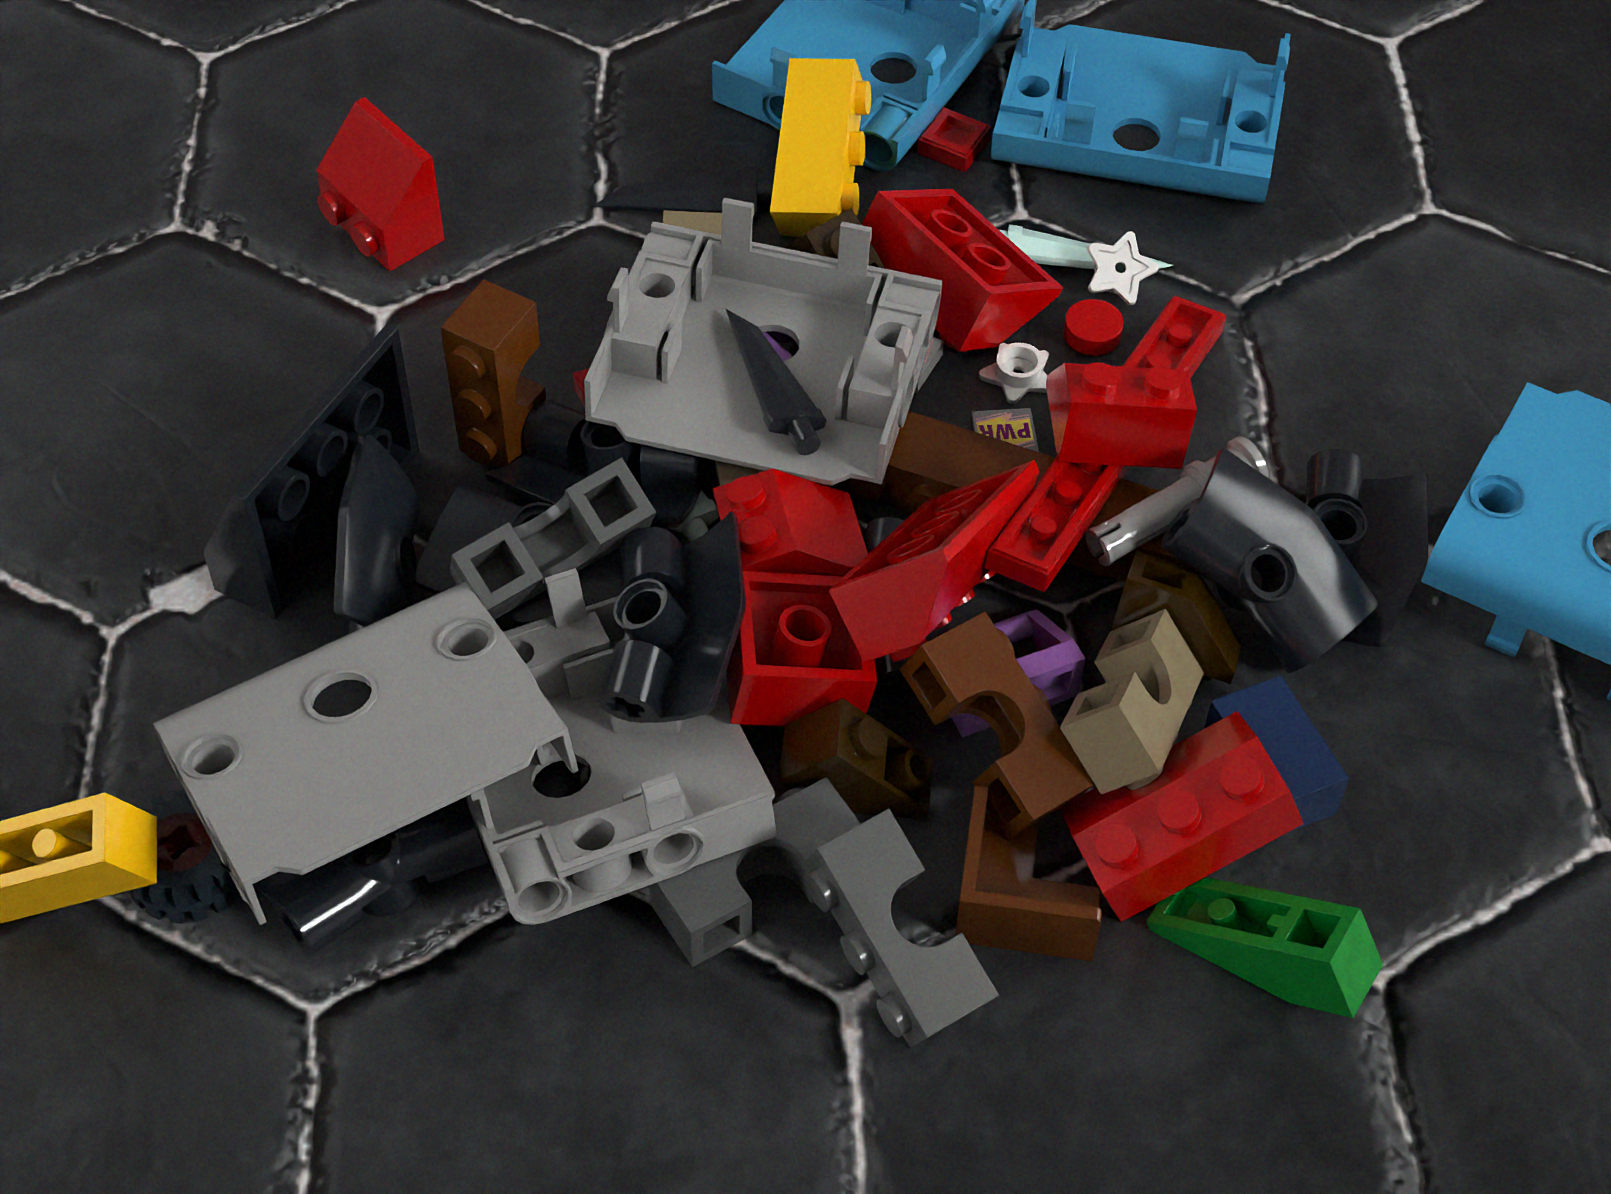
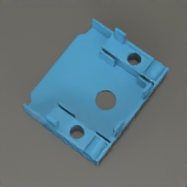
(935, 36)
(1205, 103)
(1530, 523)

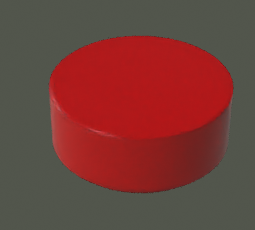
(1093, 327)

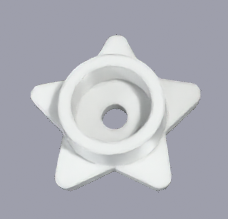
(1108, 279)
(1017, 357)

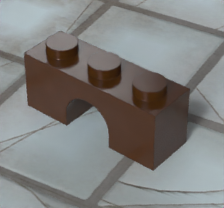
(484, 355)
(977, 674)

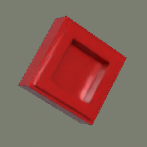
(954, 139)

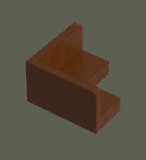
(1011, 909)

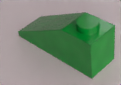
(1279, 941)

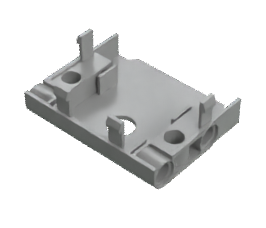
(680, 382)
(304, 788)
(650, 798)

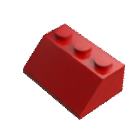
(986, 278)
(1199, 815)

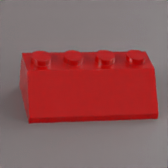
(928, 565)

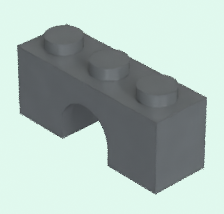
(576, 531)
(707, 904)
(917, 984)

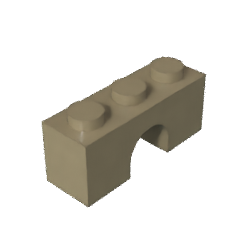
(1134, 718)

